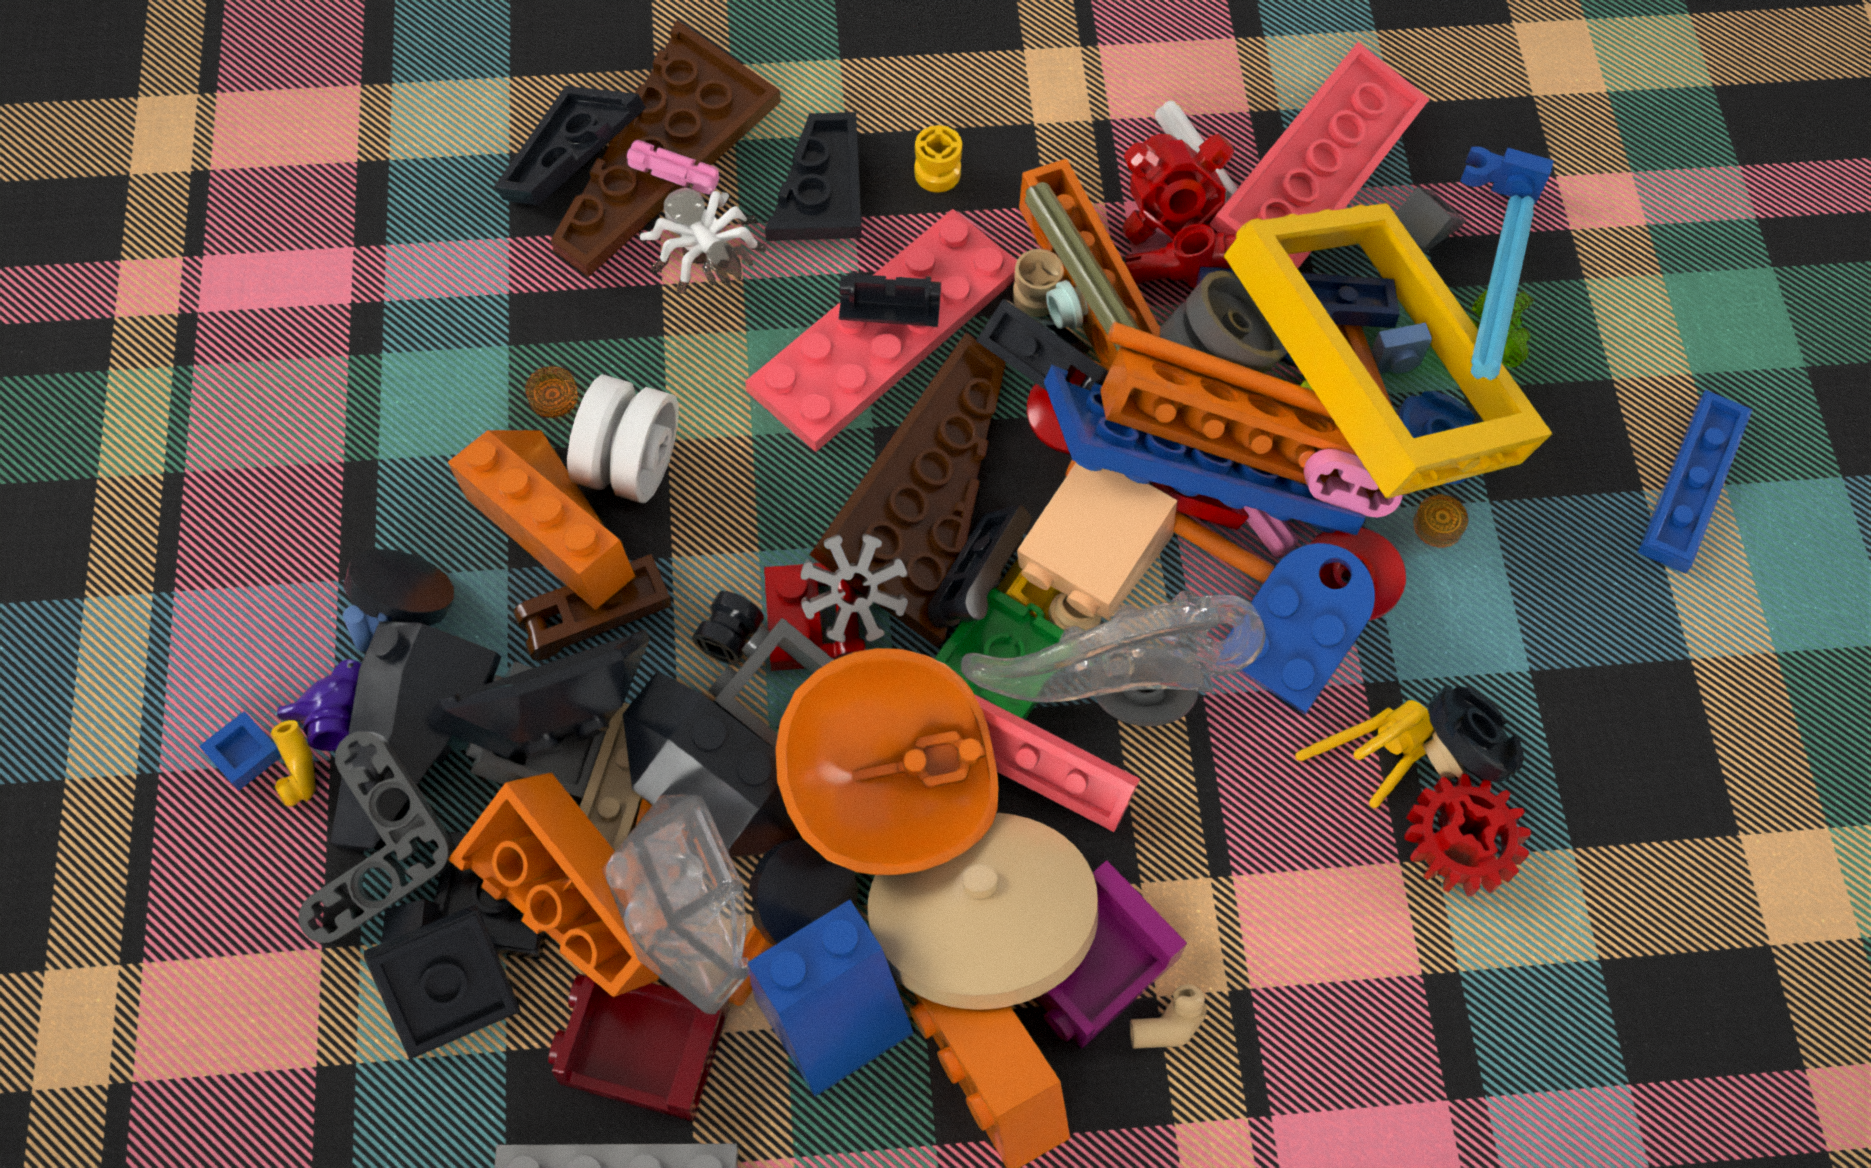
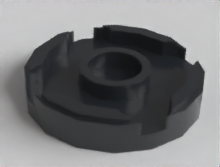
(398, 587)
(1474, 733)
(796, 888)

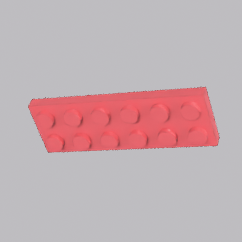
(1328, 145)
(847, 365)

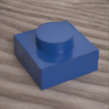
(241, 750)

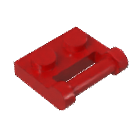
(783, 600)

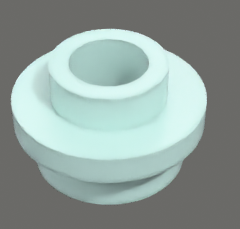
(1066, 305)

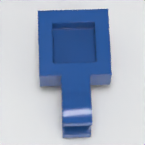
(1511, 174)

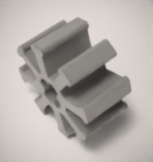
(860, 602)

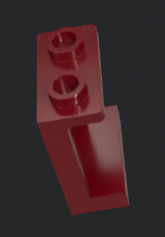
(638, 1047)

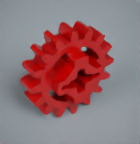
(1480, 819)

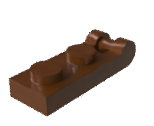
(635, 600)

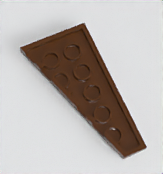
(695, 107)
(924, 485)

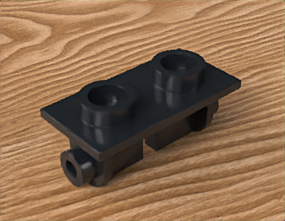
(889, 300)

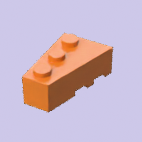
(1002, 1075)

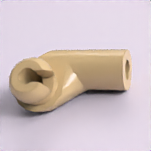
(1175, 1025)

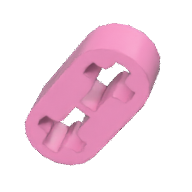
(1349, 490)

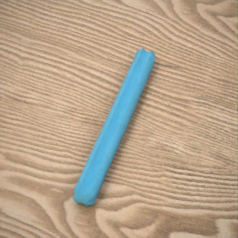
(1502, 288)

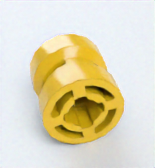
(938, 158)

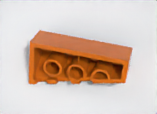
(530, 496)
(549, 865)

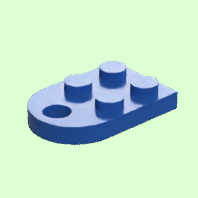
(1308, 623)

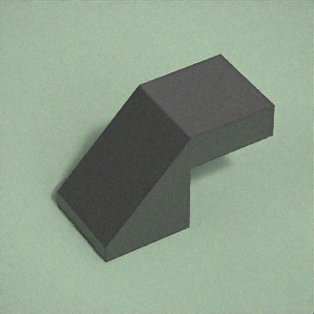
(1428, 218)

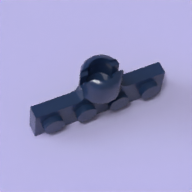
(1347, 299)

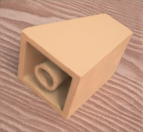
(1097, 539)

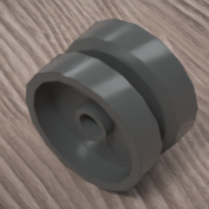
(1225, 324)

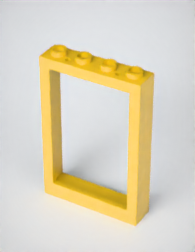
(1339, 378)

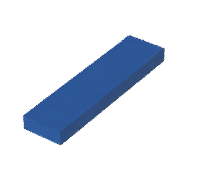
(1695, 482)

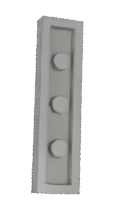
(617, 1156)

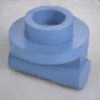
(362, 626)

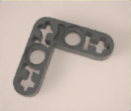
(397, 835)

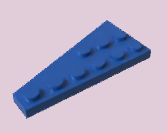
(1148, 458)

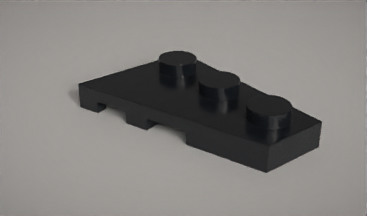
(565, 139)
(822, 185)

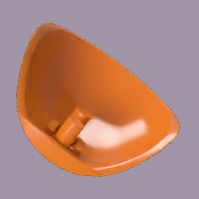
(887, 763)

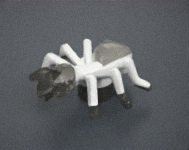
(700, 238)

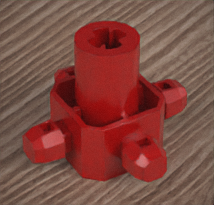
(1174, 184)

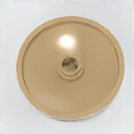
(990, 922)

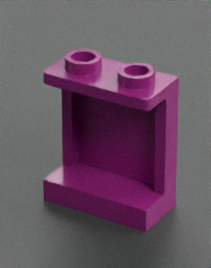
(1125, 959)

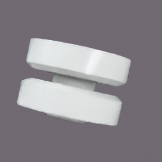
(622, 438)

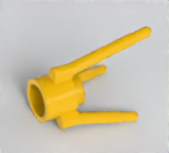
(1398, 732)

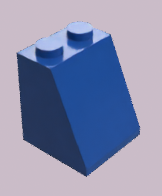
(830, 997)

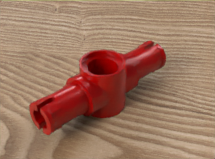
(1182, 258)

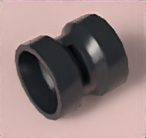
(728, 627)

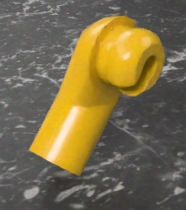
(299, 761)

